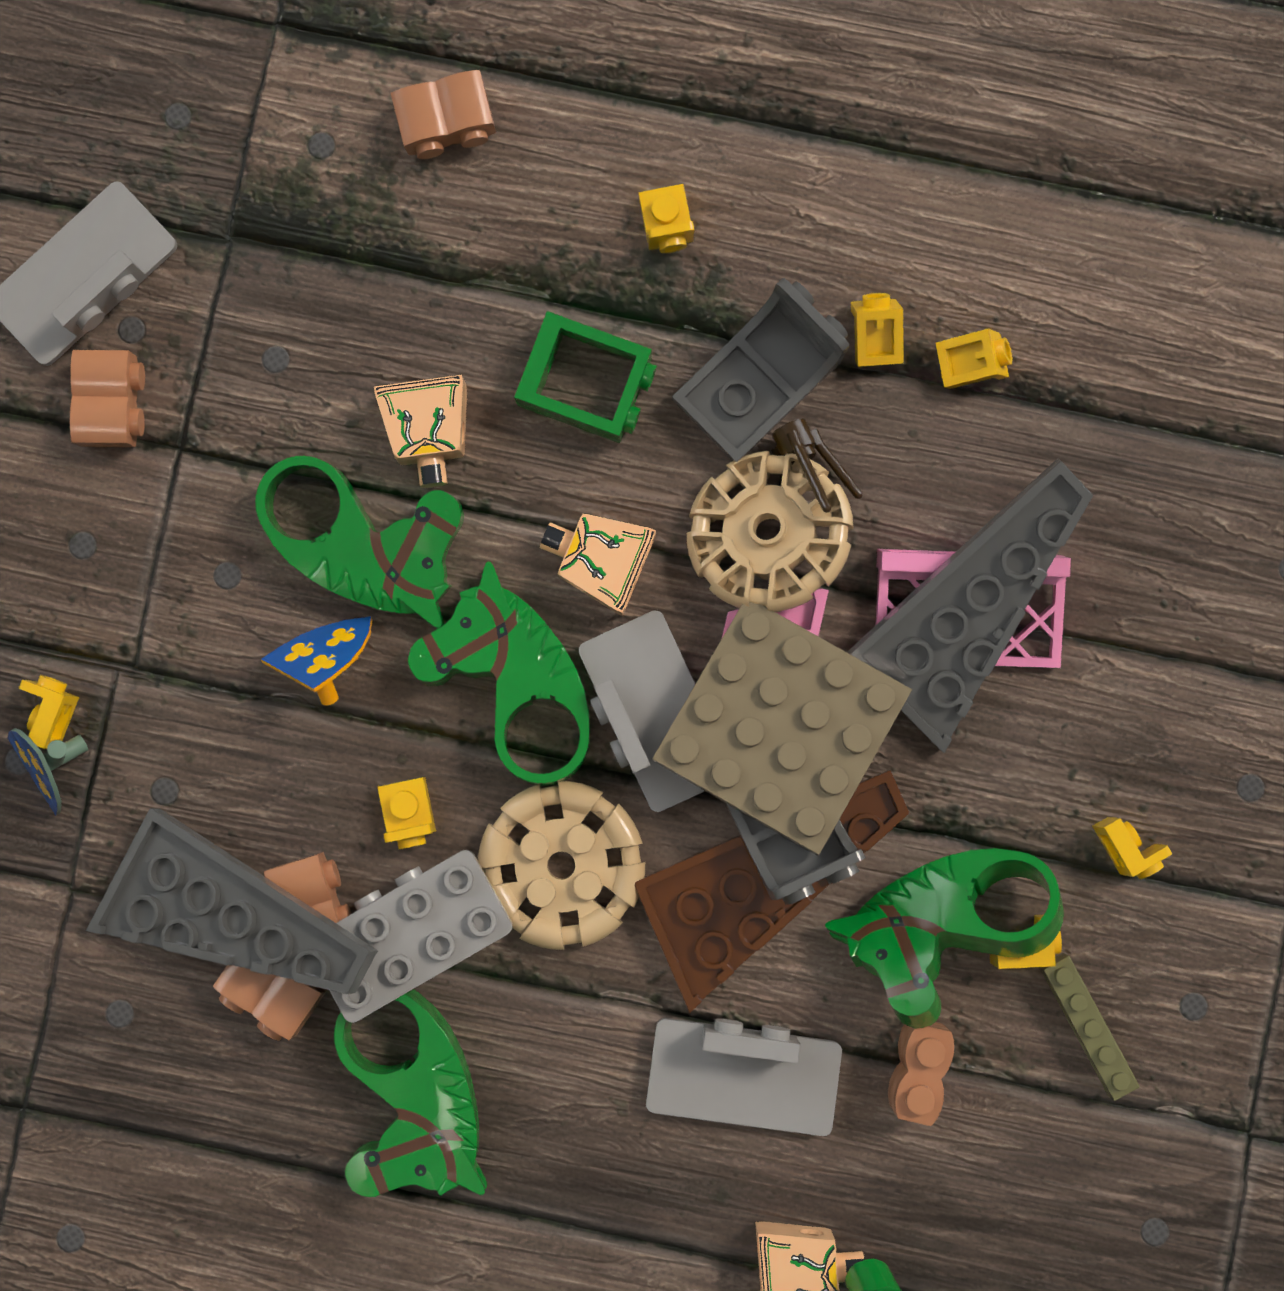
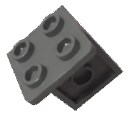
(763, 371)
(791, 869)

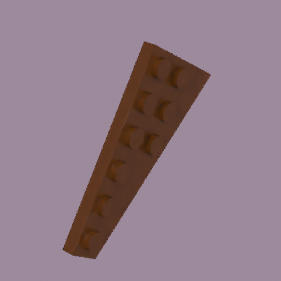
(716, 909)

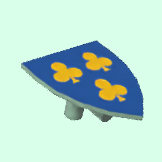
(41, 765)

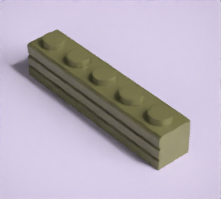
(1090, 1027)

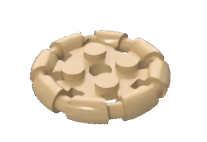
(773, 557)
(590, 859)

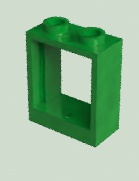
(540, 363)

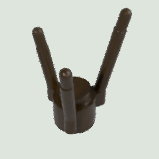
(800, 440)

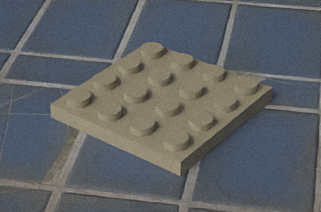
(782, 726)

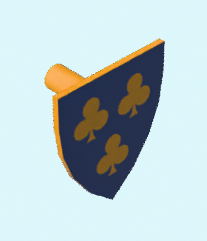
(321, 655)

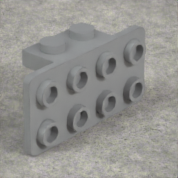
(83, 273)
(641, 692)
(422, 930)
(744, 1076)

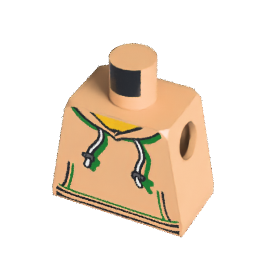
(425, 424)
(601, 557)
(800, 1258)

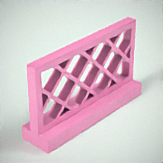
(920, 564)

